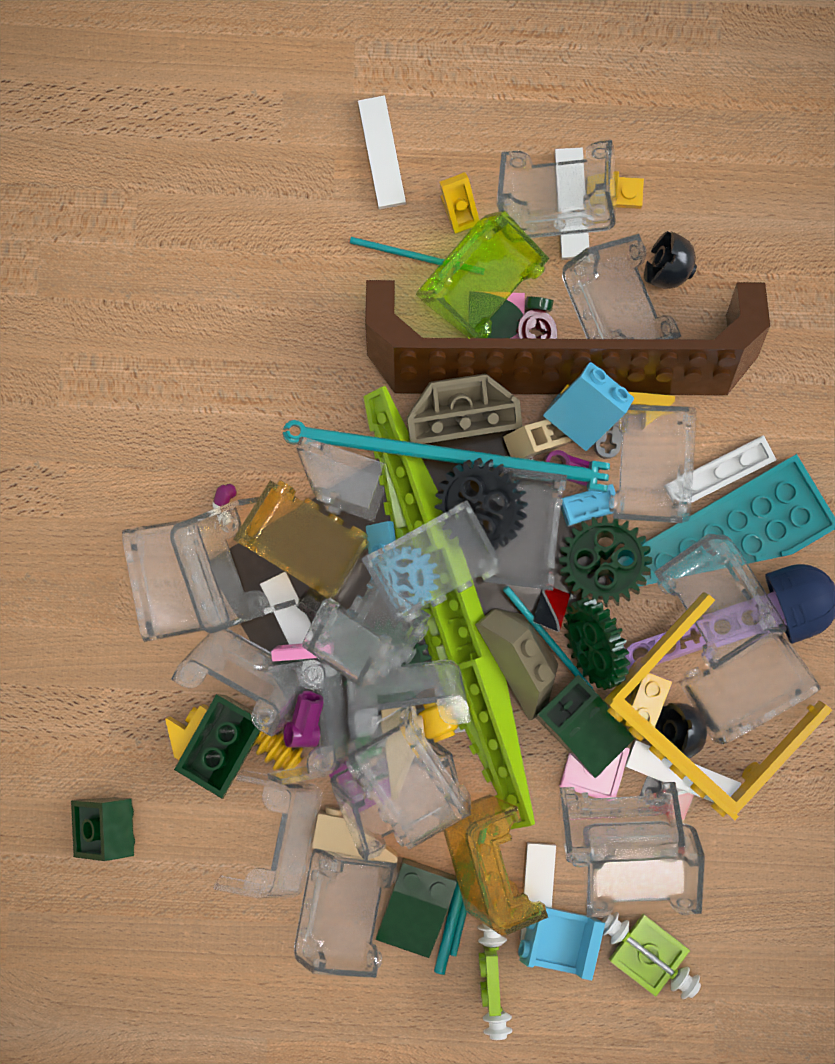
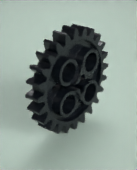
(490, 482)

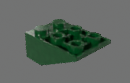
(584, 726)

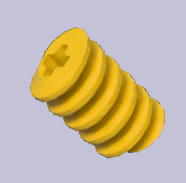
(276, 750)

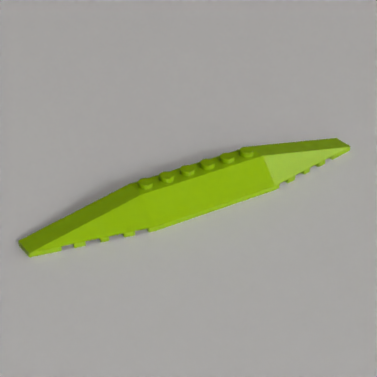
(452, 623)

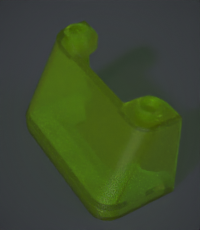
(482, 274)

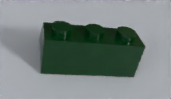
(219, 745)

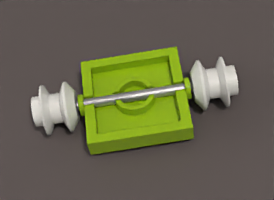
(650, 955)
(490, 987)

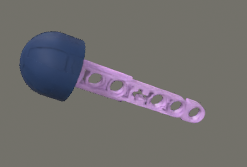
(800, 595)

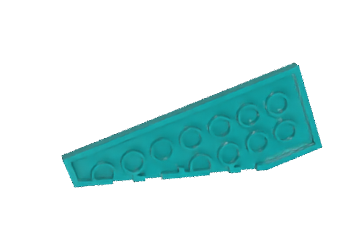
(763, 518)

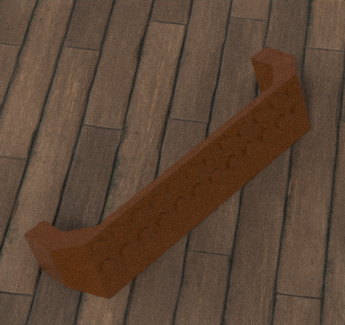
(550, 364)

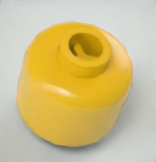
(433, 724)

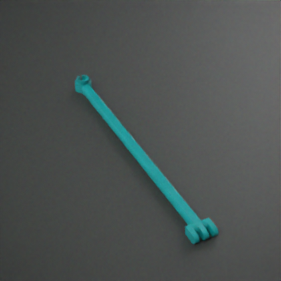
(446, 454)

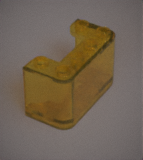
(302, 539)
(481, 868)

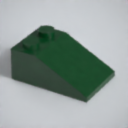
(416, 907)

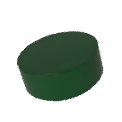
(539, 303)

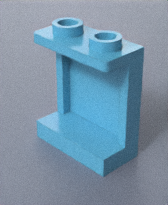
(589, 406)
(563, 943)

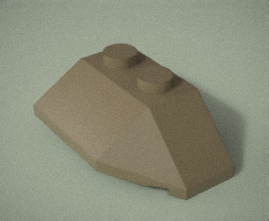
(462, 409)
(521, 657)

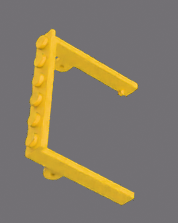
(754, 774)

